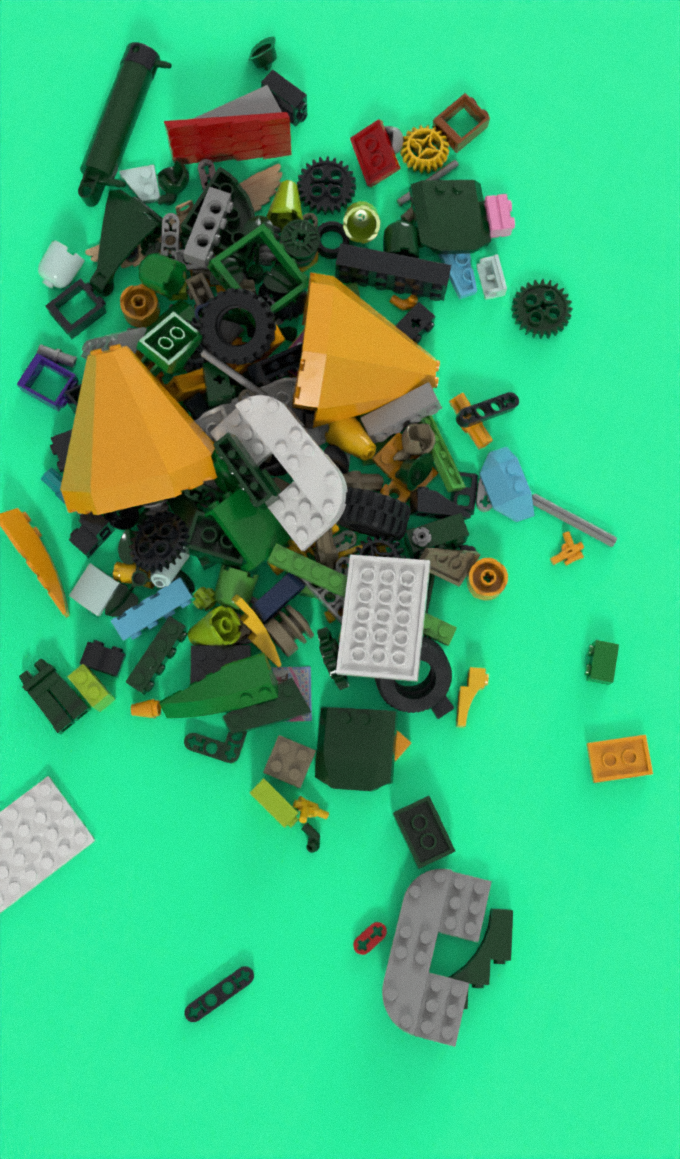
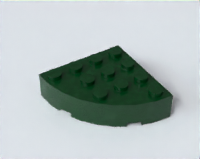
(240, 214)

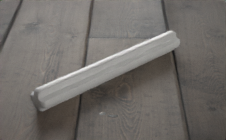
(574, 520)

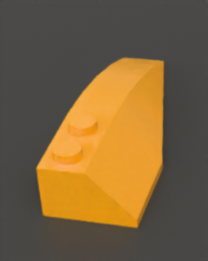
(30, 546)

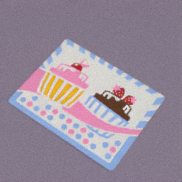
(302, 679)

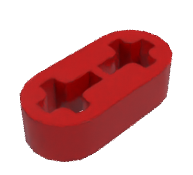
(373, 941)

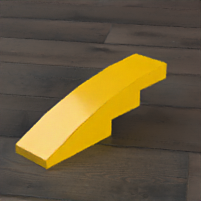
(259, 634)

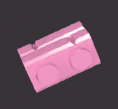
(498, 215)

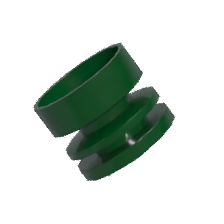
(304, 251)

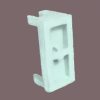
(491, 277)

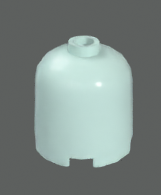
(59, 266)

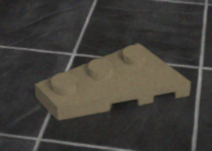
(450, 564)

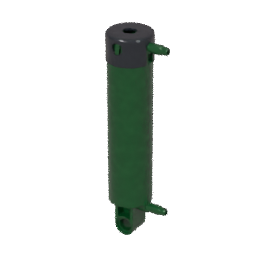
(118, 121)

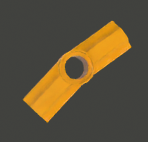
(476, 432)

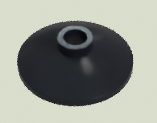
(125, 520)

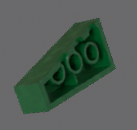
(286, 707)

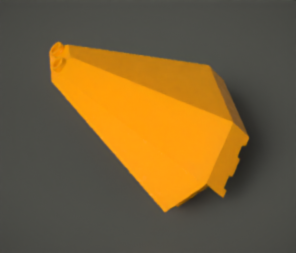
(353, 356)
(130, 439)

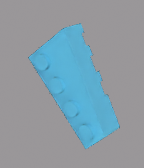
(153, 609)

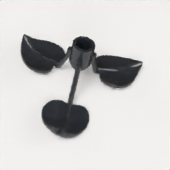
(335, 453)

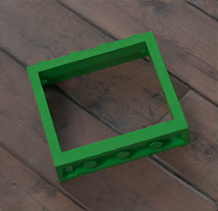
(266, 234)

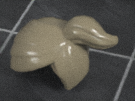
(416, 441)

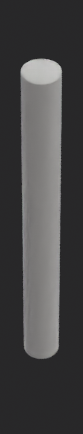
(439, 174)
(232, 373)

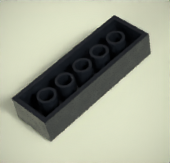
(392, 272)

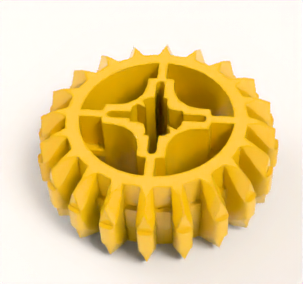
(430, 157)

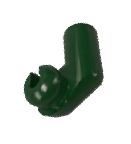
(313, 838)

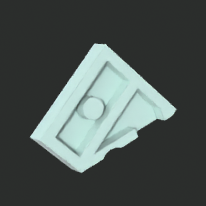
(142, 183)

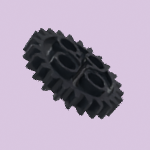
(327, 170)
(159, 541)

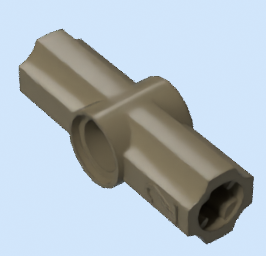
(364, 481)
(326, 551)

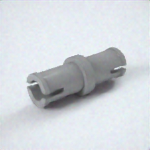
(57, 355)

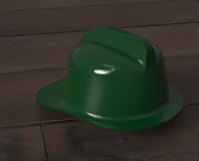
(264, 53)
(415, 470)

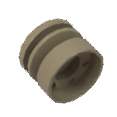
(289, 630)

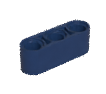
(277, 597)

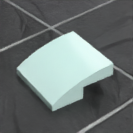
(94, 589)

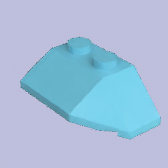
(507, 485)

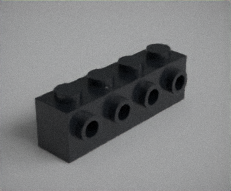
(276, 365)

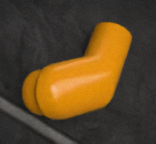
(405, 304)

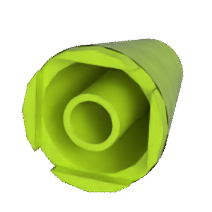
(285, 205)
(216, 628)

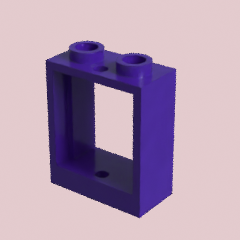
(32, 373)

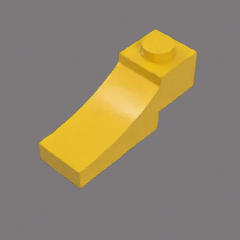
(475, 681)

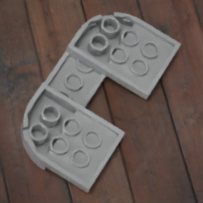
(414, 998)

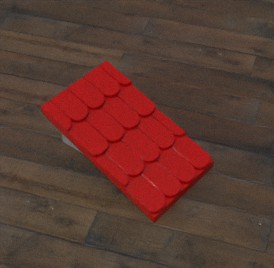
(237, 130)

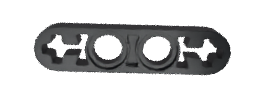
(486, 407)
(219, 993)

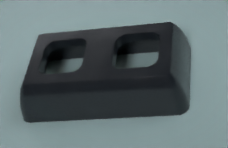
(471, 492)

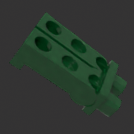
(49, 681)

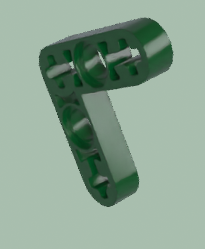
(222, 747)

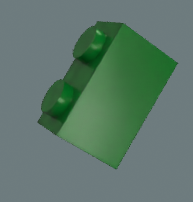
(602, 662)

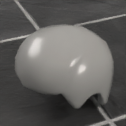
(395, 137)

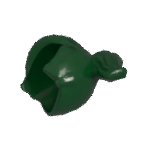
(172, 181)

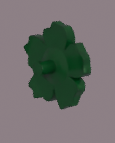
(150, 246)

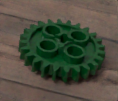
(536, 294)
(329, 651)

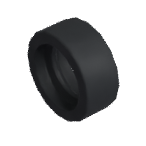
(331, 226)

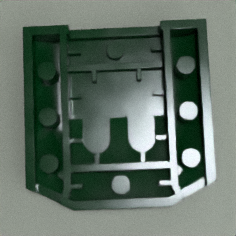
(450, 216)
(356, 748)

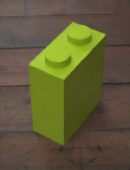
(91, 688)
(275, 804)

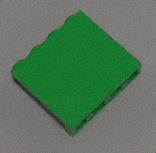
(249, 528)

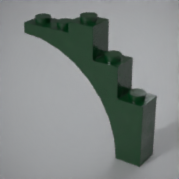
(494, 946)

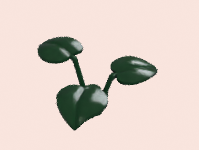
(276, 281)
(123, 597)

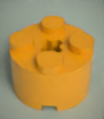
(148, 306)
(493, 570)

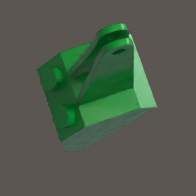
(169, 344)

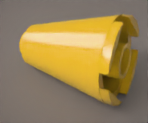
(351, 438)

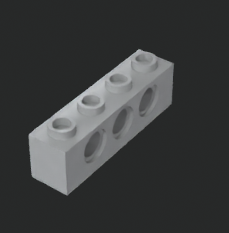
(214, 200)

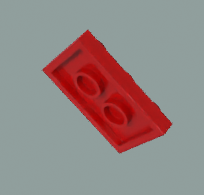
(375, 153)

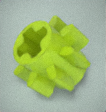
(204, 598)

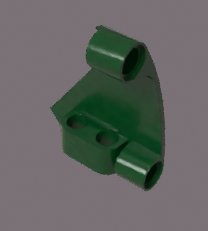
(123, 229)

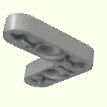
(178, 254)

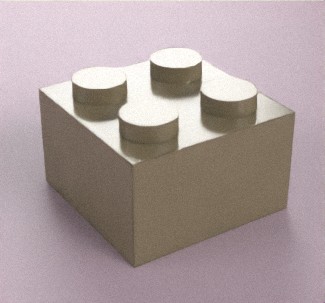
(289, 761)

